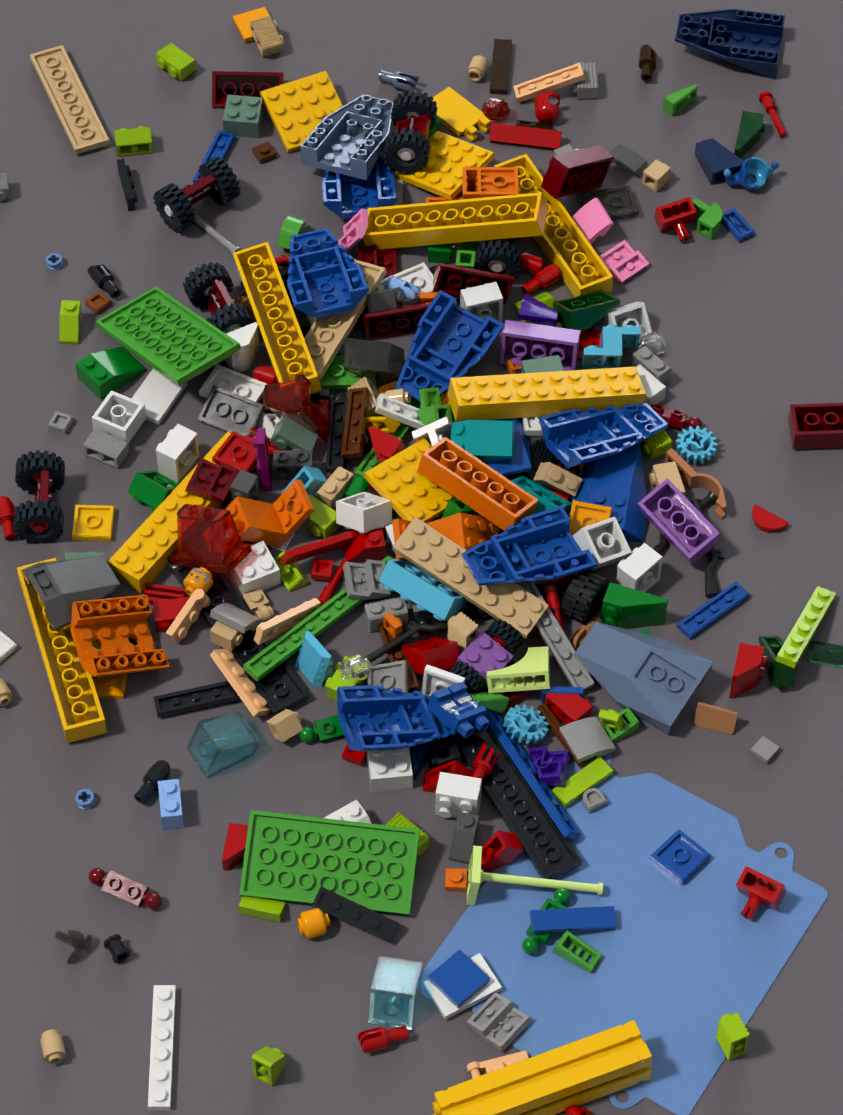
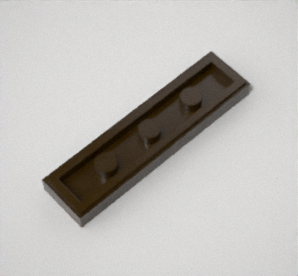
(500, 66)

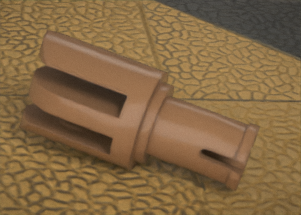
(580, 634)

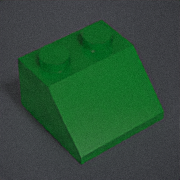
(151, 488)

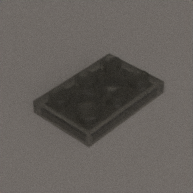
(616, 201)

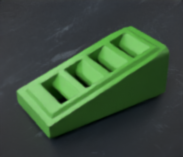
(679, 100)
(492, 701)
(627, 729)
(572, 957)

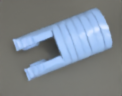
(408, 289)

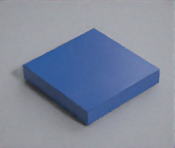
(680, 856)
(458, 978)

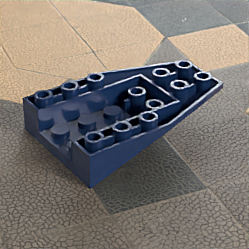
(735, 36)

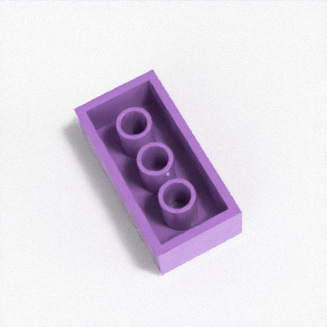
(532, 341)
(679, 521)

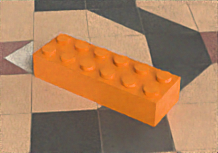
(476, 484)

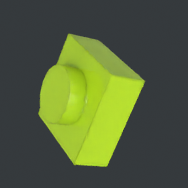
(610, 719)

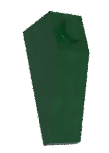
(749, 132)
(779, 674)

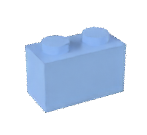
(170, 804)

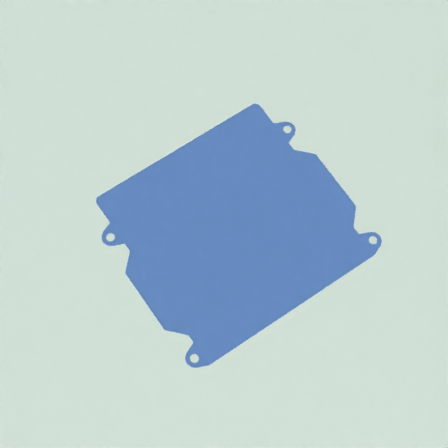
(676, 950)

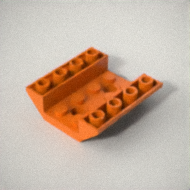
(110, 625)

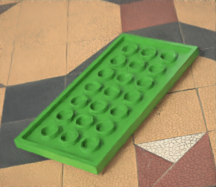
(168, 336)
(298, 854)

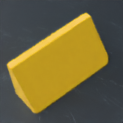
(383, 423)

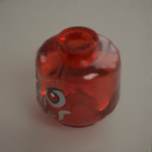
(496, 109)

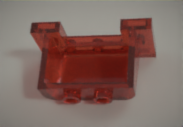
(293, 401)
(207, 540)

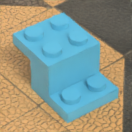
(610, 347)

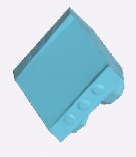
(314, 661)

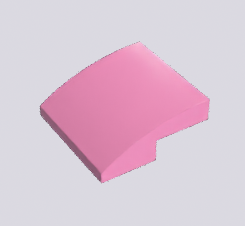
(593, 220)
(354, 230)
(623, 261)

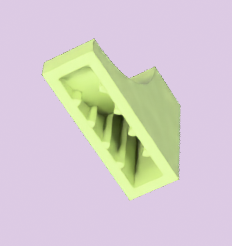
(527, 674)

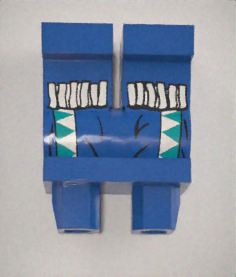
(458, 710)

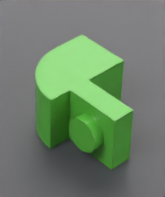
(708, 218)
(290, 227)
(466, 255)
(431, 406)

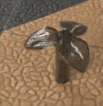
(76, 940)

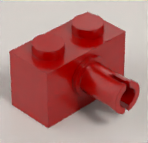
(676, 216)
(760, 891)

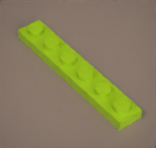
(805, 627)

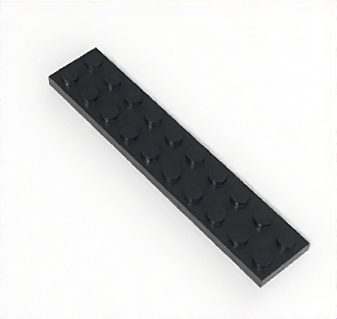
(280, 686)
(520, 808)

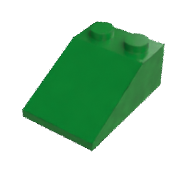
(108, 370)
(632, 608)

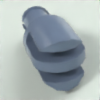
(399, 80)

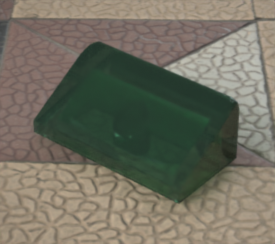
(826, 654)

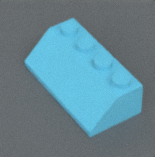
(421, 589)

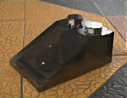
(373, 359)

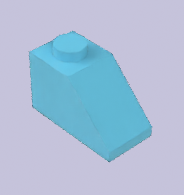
(311, 478)

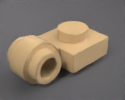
(258, 604)

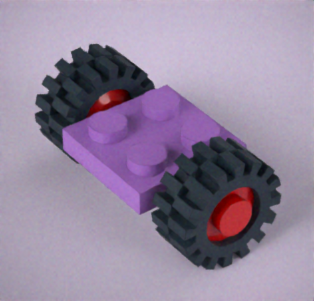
(487, 652)

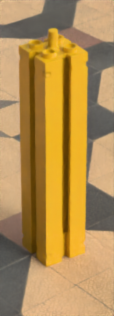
(554, 1078)

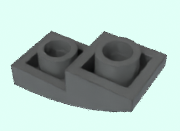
(628, 159)

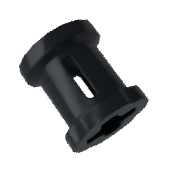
(116, 948)

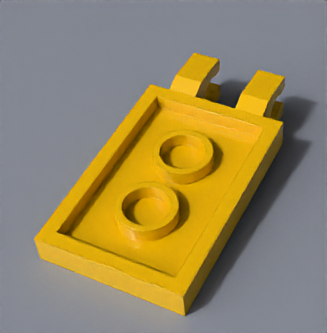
(460, 114)

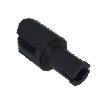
(104, 280)
(158, 772)

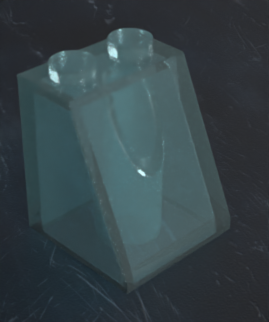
(222, 743)
(395, 992)

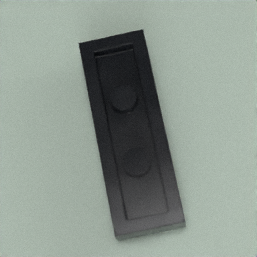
(127, 184)

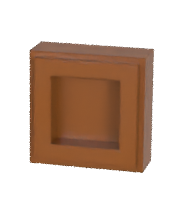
(98, 302)

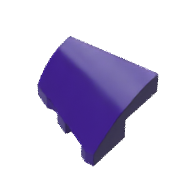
(536, 311)
(551, 766)

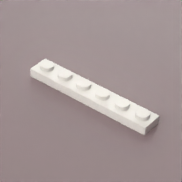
(162, 1047)

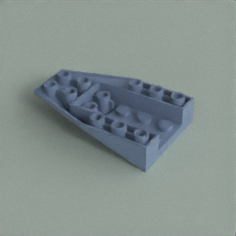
(350, 138)
(643, 672)

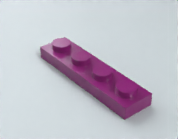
(263, 459)

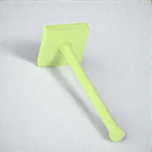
(476, 876)

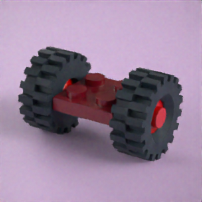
(39, 519)

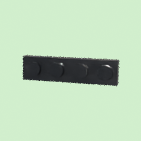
(335, 435)
(194, 698)
(355, 914)

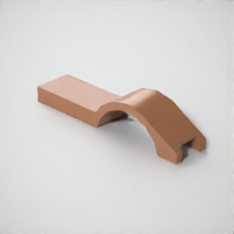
(699, 480)

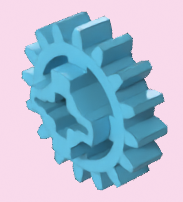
(694, 444)
(525, 724)

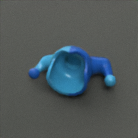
(751, 174)

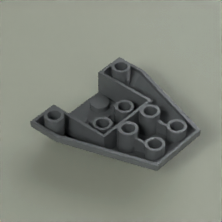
(70, 581)

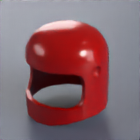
(545, 111)

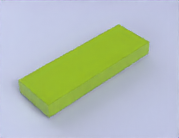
(582, 780)

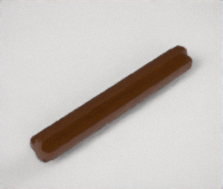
(554, 725)

